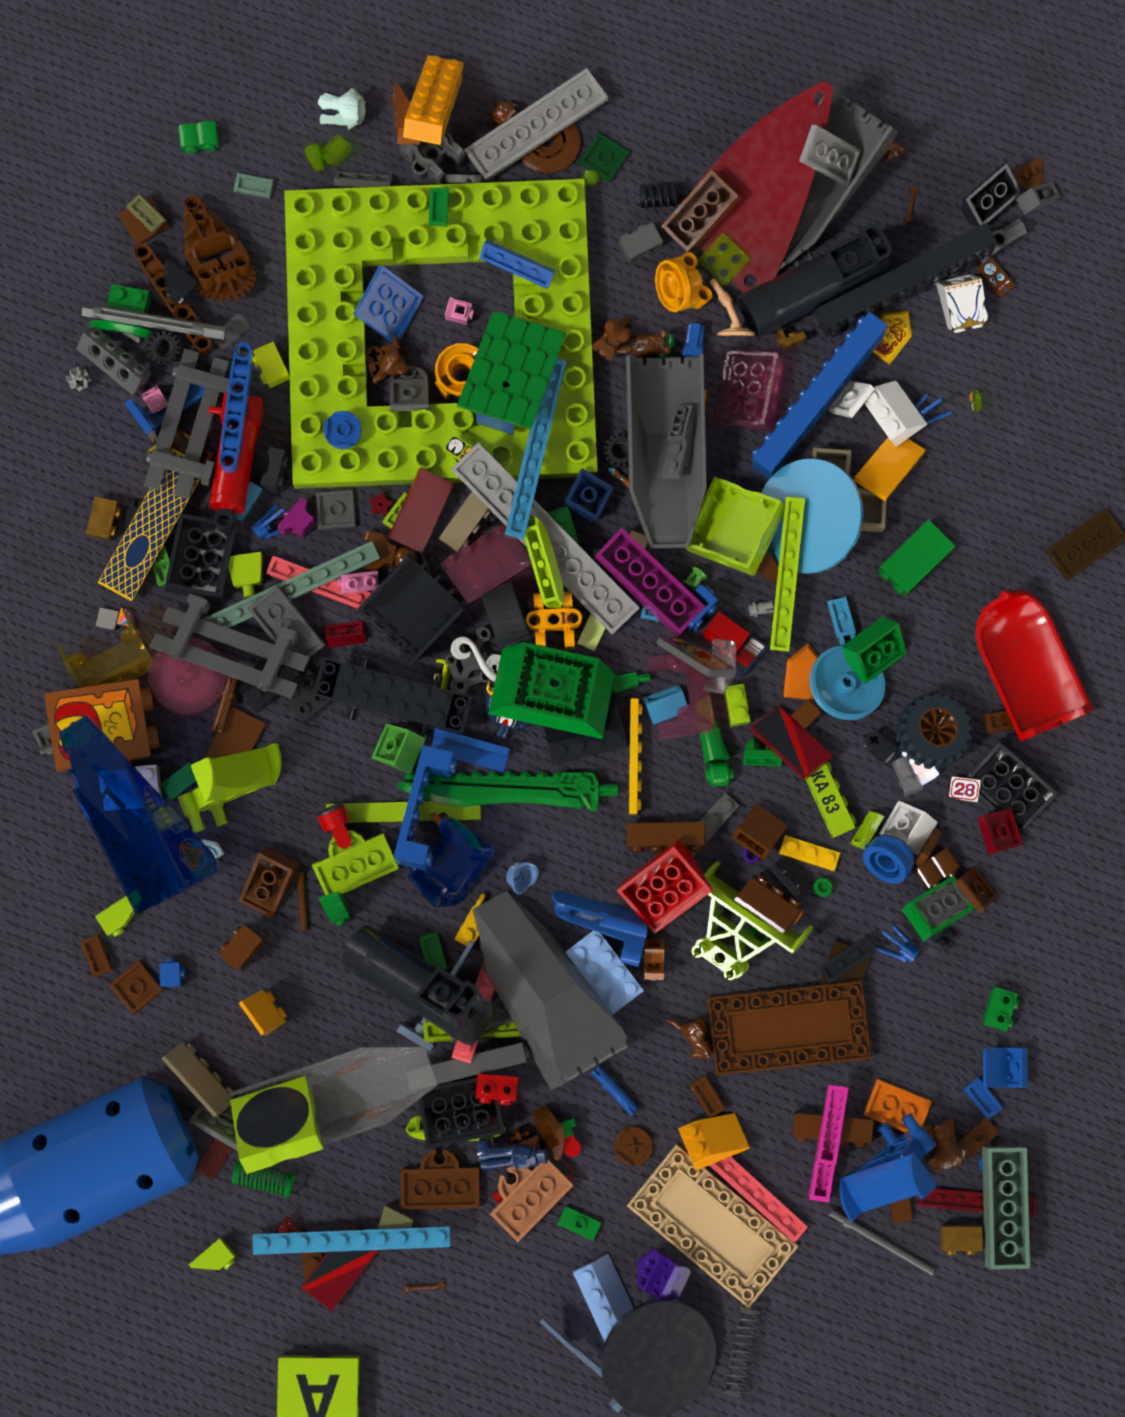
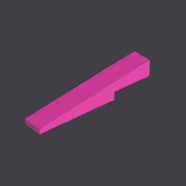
(828, 1143)

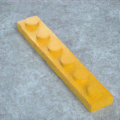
(635, 765)

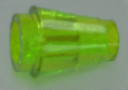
(315, 157)

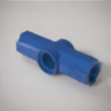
(693, 344)

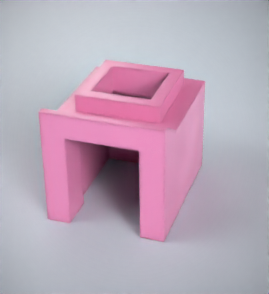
(459, 318)

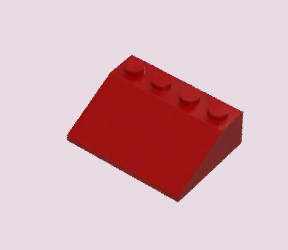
(665, 886)

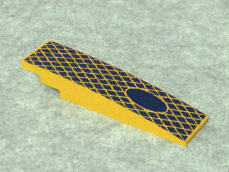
(145, 536)

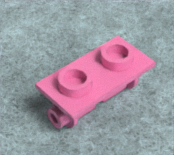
(358, 582)

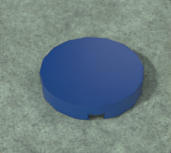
(342, 430)

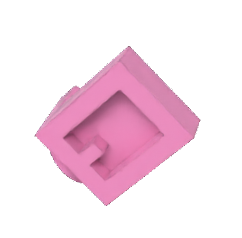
(154, 399)

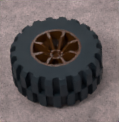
(934, 730)

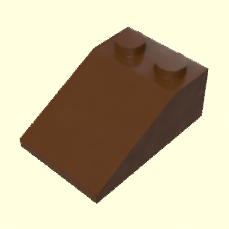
(268, 881)

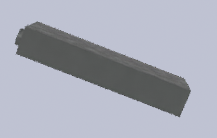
(481, 1063)

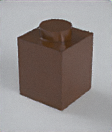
(806, 713)

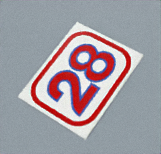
(965, 789)

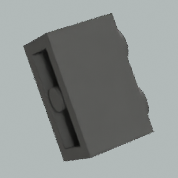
(640, 242)

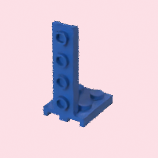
(152, 422)

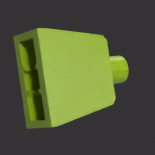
(246, 572)

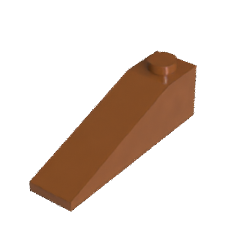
(400, 108)

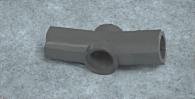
(1008, 234)

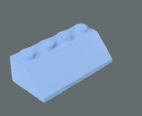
(603, 1292)

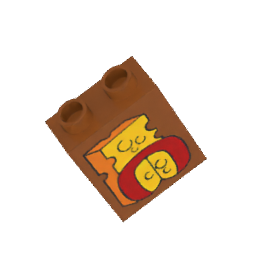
(115, 710)

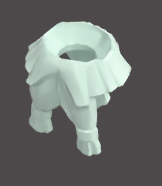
(350, 108)

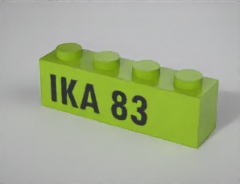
(830, 802)

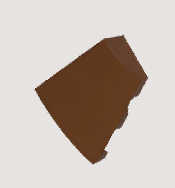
(550, 1130)

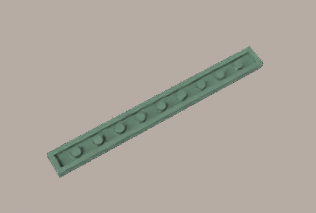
(301, 583)

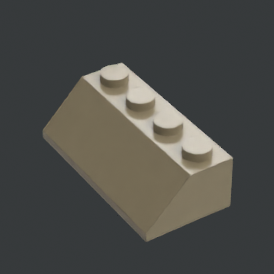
(199, 1078)

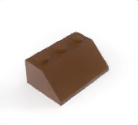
(770, 903)

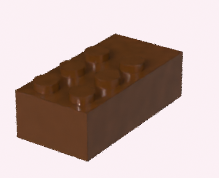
(702, 211)

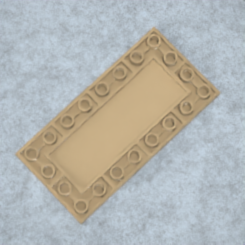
(712, 1226)

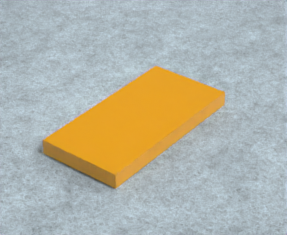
(888, 467)

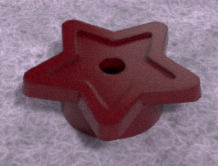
(380, 509)

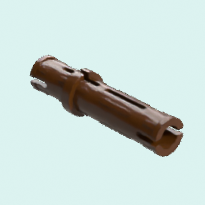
(225, 704)

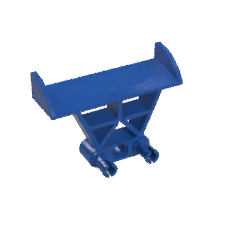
(892, 1173)

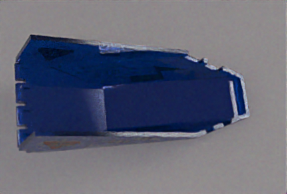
(135, 826)

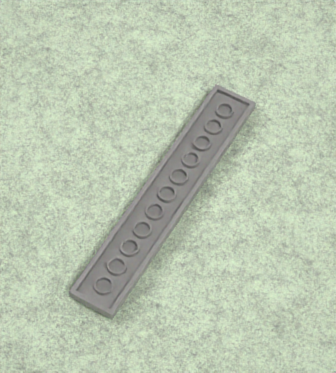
(577, 569)

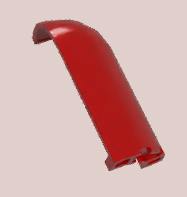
(1036, 671)

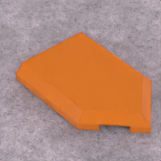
(798, 674)

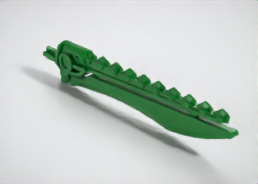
(578, 789)

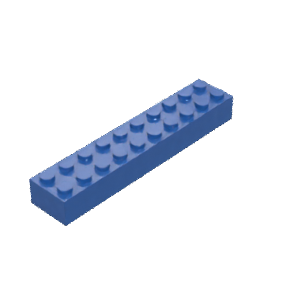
(819, 395)

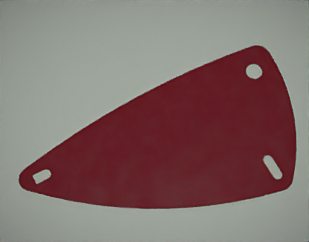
(772, 181)

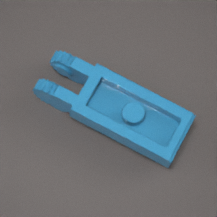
(841, 619)

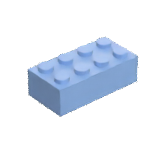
(604, 971)

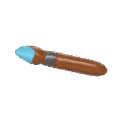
(616, 474)

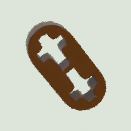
(372, 366)

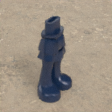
(518, 1156)

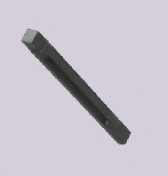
(153, 321)

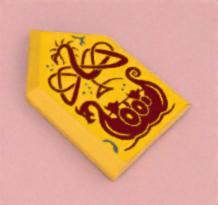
(896, 336)

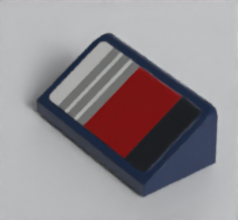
(748, 655)

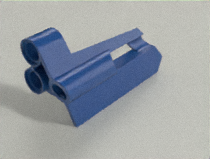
(610, 920)

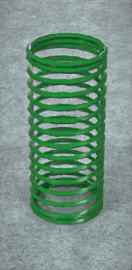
(287, 1192)

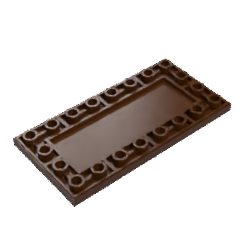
(789, 1028)

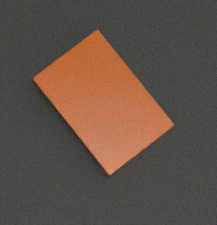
(893, 1103)

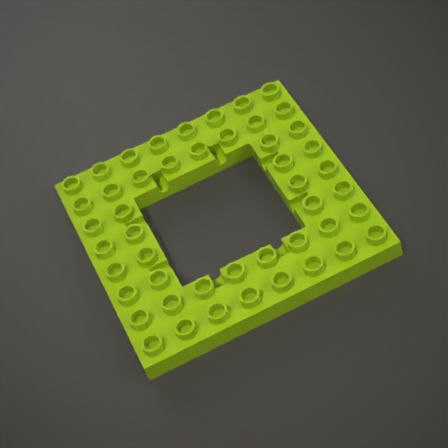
(345, 229)

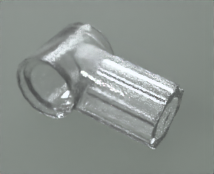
(907, 778)

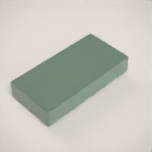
(253, 185)

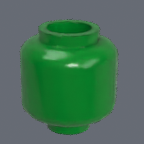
(718, 774)

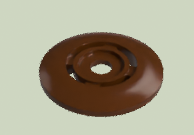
(558, 156)

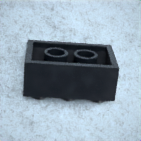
(990, 196)
(260, 699)

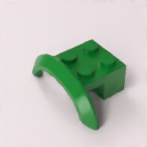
(126, 299)

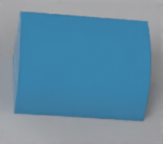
(664, 704)

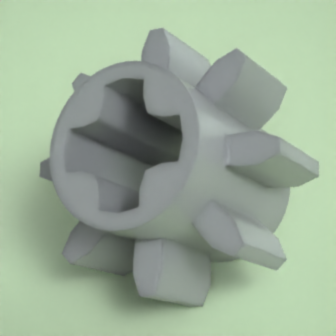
(78, 378)

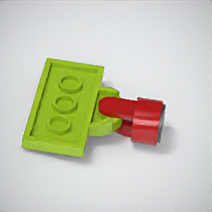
(350, 858)

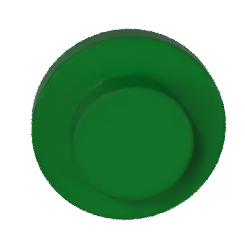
(822, 887)

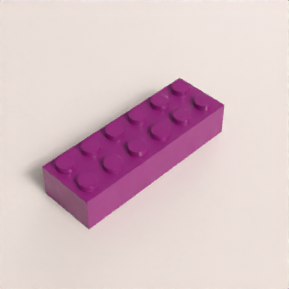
(649, 582)

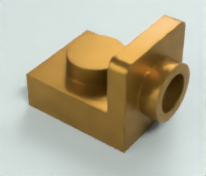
(792, 340)

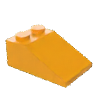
(263, 1012)
(713, 1140)

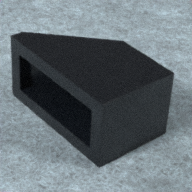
(178, 283)

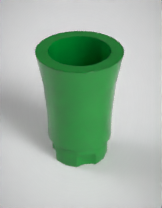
(713, 746)

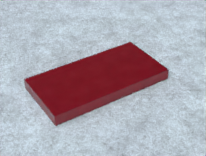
(420, 510)

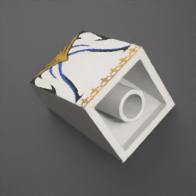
(963, 302)

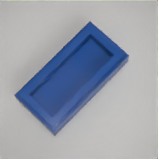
(982, 1098)

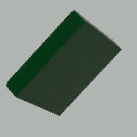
(604, 157)

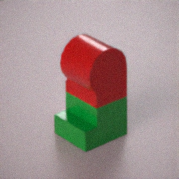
(571, 1146)

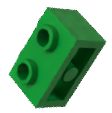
(1000, 1009)

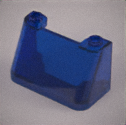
(455, 865)

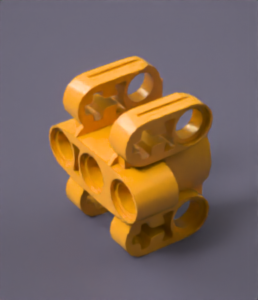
(565, 622)

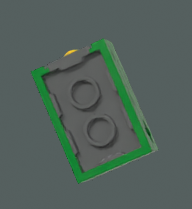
(937, 908)

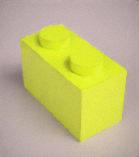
(271, 365)

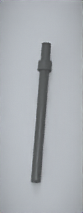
(881, 1241)

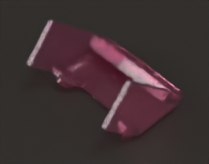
(692, 718)

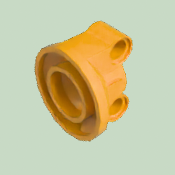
(680, 284)
(448, 362)

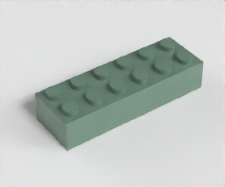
(1006, 1207)

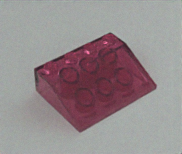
(750, 390)
(485, 563)

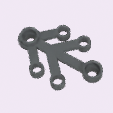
(468, 664)

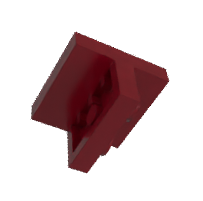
(1000, 831)

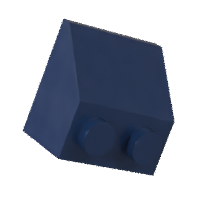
(588, 496)

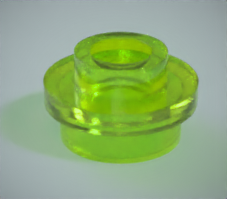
(590, 177)

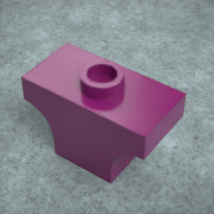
(296, 520)

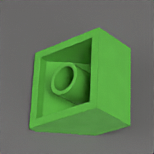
(398, 748)

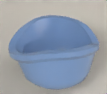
(519, 870)

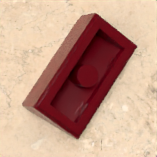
(345, 634)

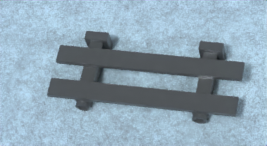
(189, 466)
(276, 654)

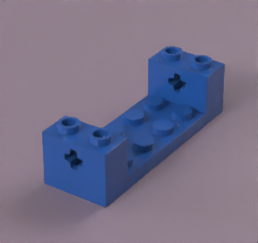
(433, 762)

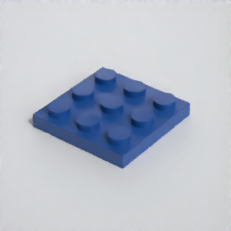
(388, 304)

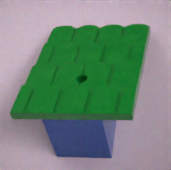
(510, 372)

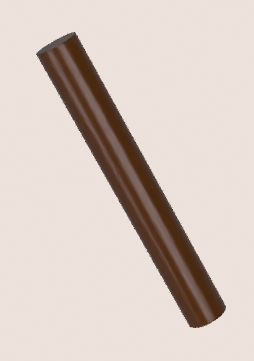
(302, 901)

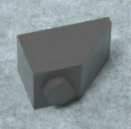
(1038, 197)

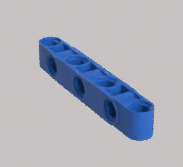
(236, 407)

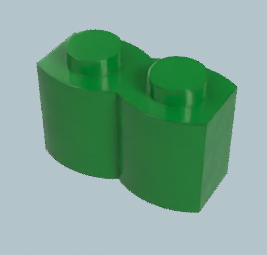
(198, 137)

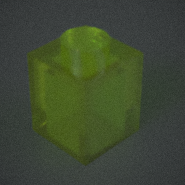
(336, 150)

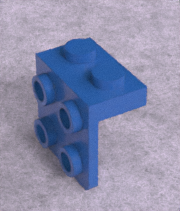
(706, 597)
(1005, 1067)

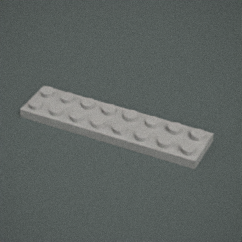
(536, 124)

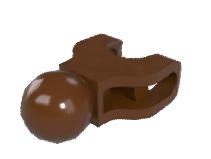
(389, 554)

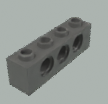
(113, 360)

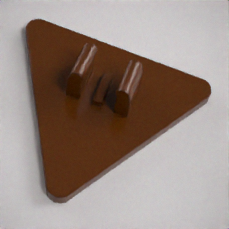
(1029, 174)

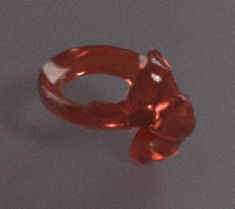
(287, 1226)

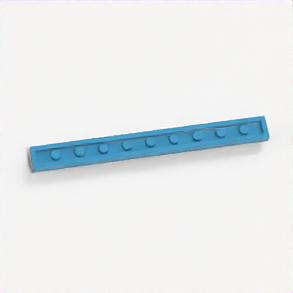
(533, 456)
(351, 1240)

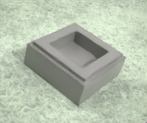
(107, 619)

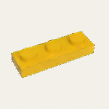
(809, 853)

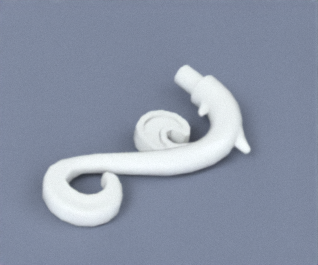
(486, 666)

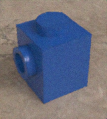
(171, 973)

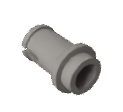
(760, 608)

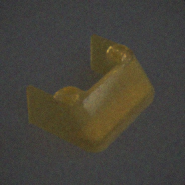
(112, 666)

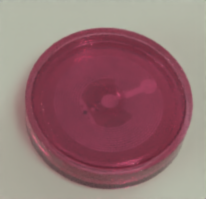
(185, 686)

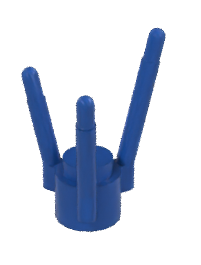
(929, 408)
(262, 528)
(907, 950)

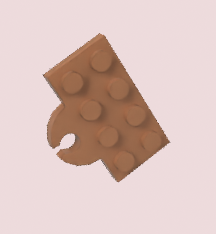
(529, 1197)

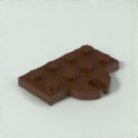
(439, 1185)

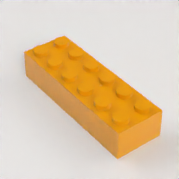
(433, 100)

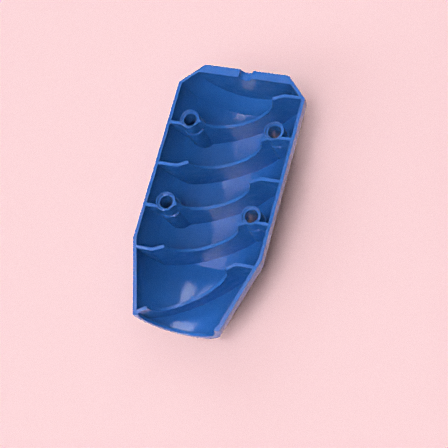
(92, 1165)

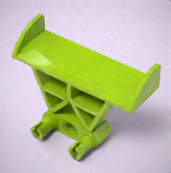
(228, 779)
(736, 962)

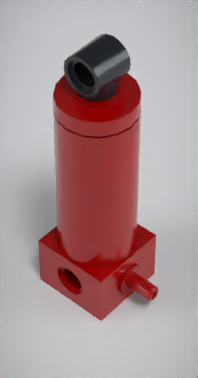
(231, 489)

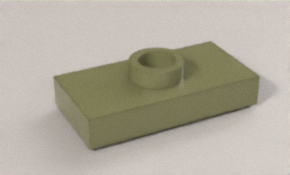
(146, 213)

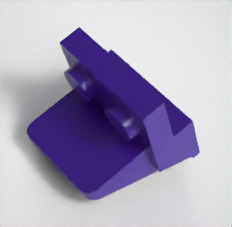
(661, 1275)

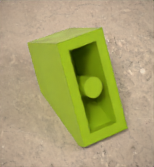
(215, 1257)

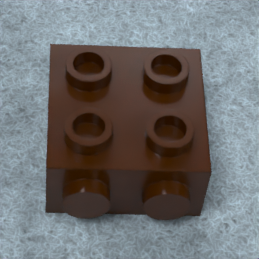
(759, 831)

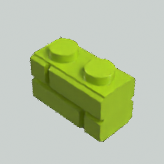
(737, 705)

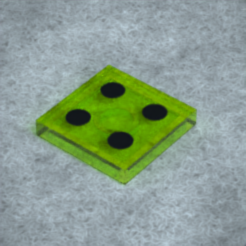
(723, 259)

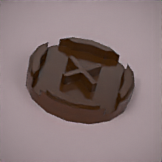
(633, 1146)

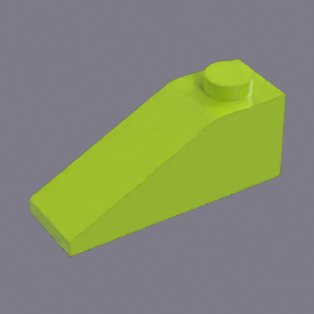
(116, 917)

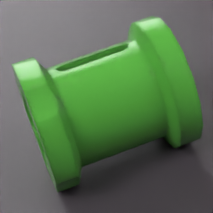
(694, 579)

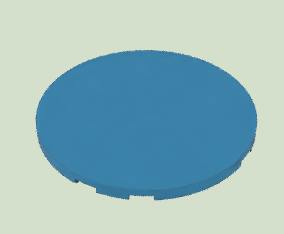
(830, 512)

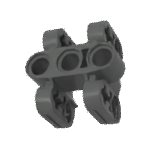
(448, 150)

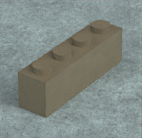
(465, 522)

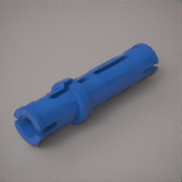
(609, 1084)

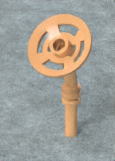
(726, 300)

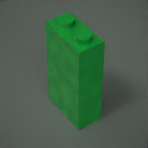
(916, 558)

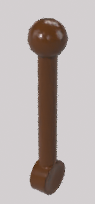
(913, 190)
(407, 1288)

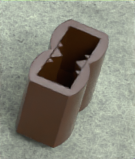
(937, 868)

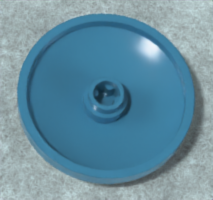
(841, 690)

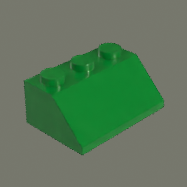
(874, 649)

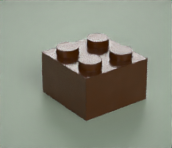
(242, 947)

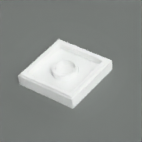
(851, 399)

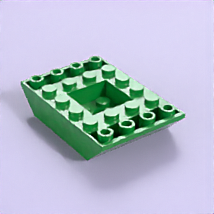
(525, 692)

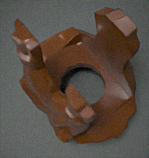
(946, 1152)

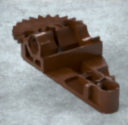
(206, 236)

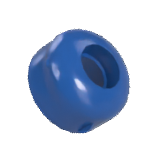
(889, 858)

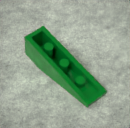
(335, 908)

